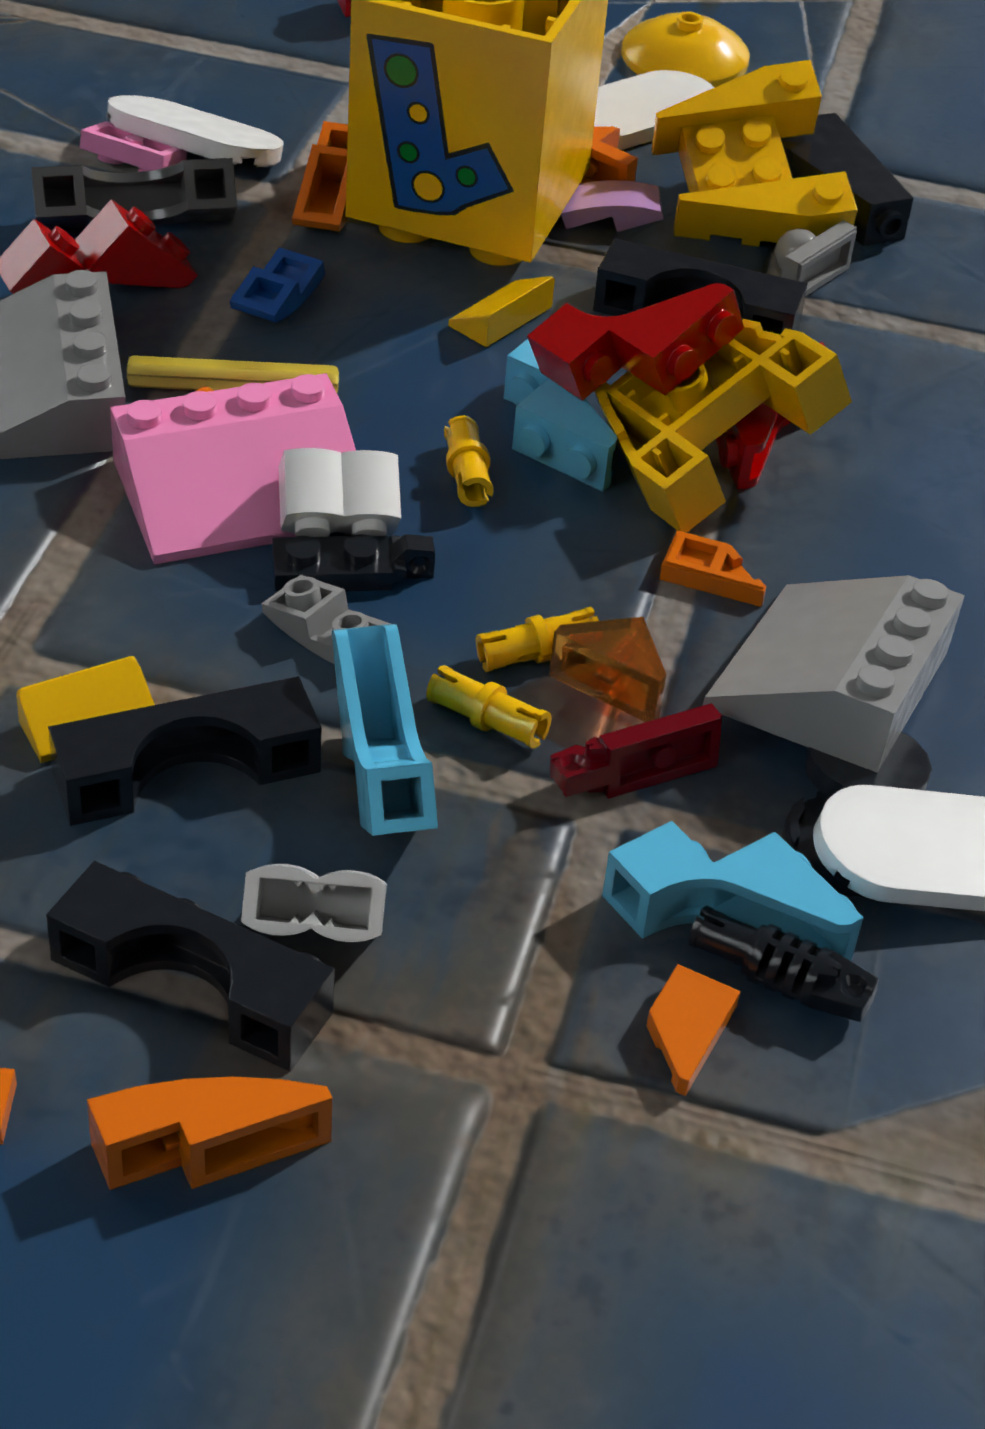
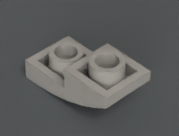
(310, 612)

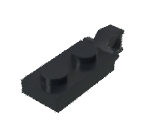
(353, 561)

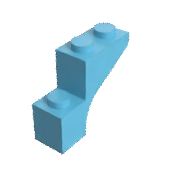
(556, 424)
(381, 732)
(669, 879)

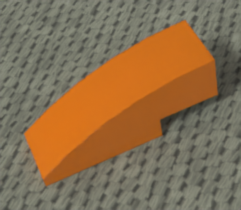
(323, 187)
(205, 1126)

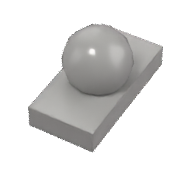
(815, 258)

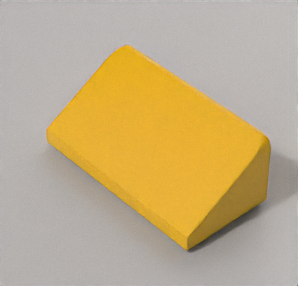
(505, 310)
(80, 696)

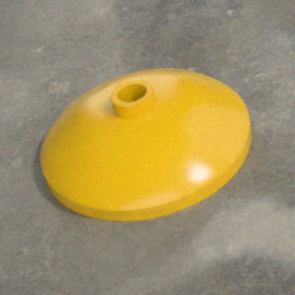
(687, 45)

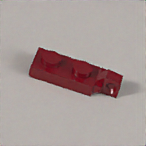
(641, 754)

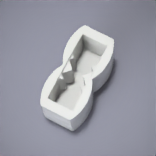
(339, 492)
(293, 900)

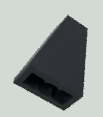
(879, 196)

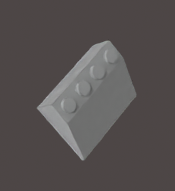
(58, 367)
(841, 663)

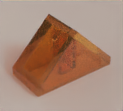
(611, 663)

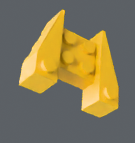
(738, 162)
(667, 433)

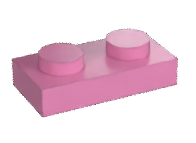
(121, 147)

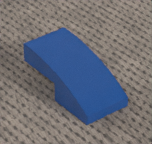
(278, 287)

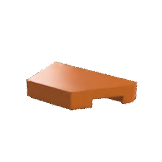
(710, 568)
(689, 1022)

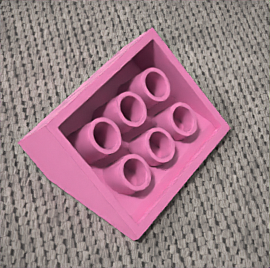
(209, 461)

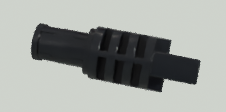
(788, 964)

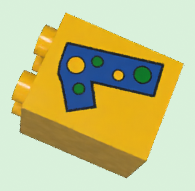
(471, 118)

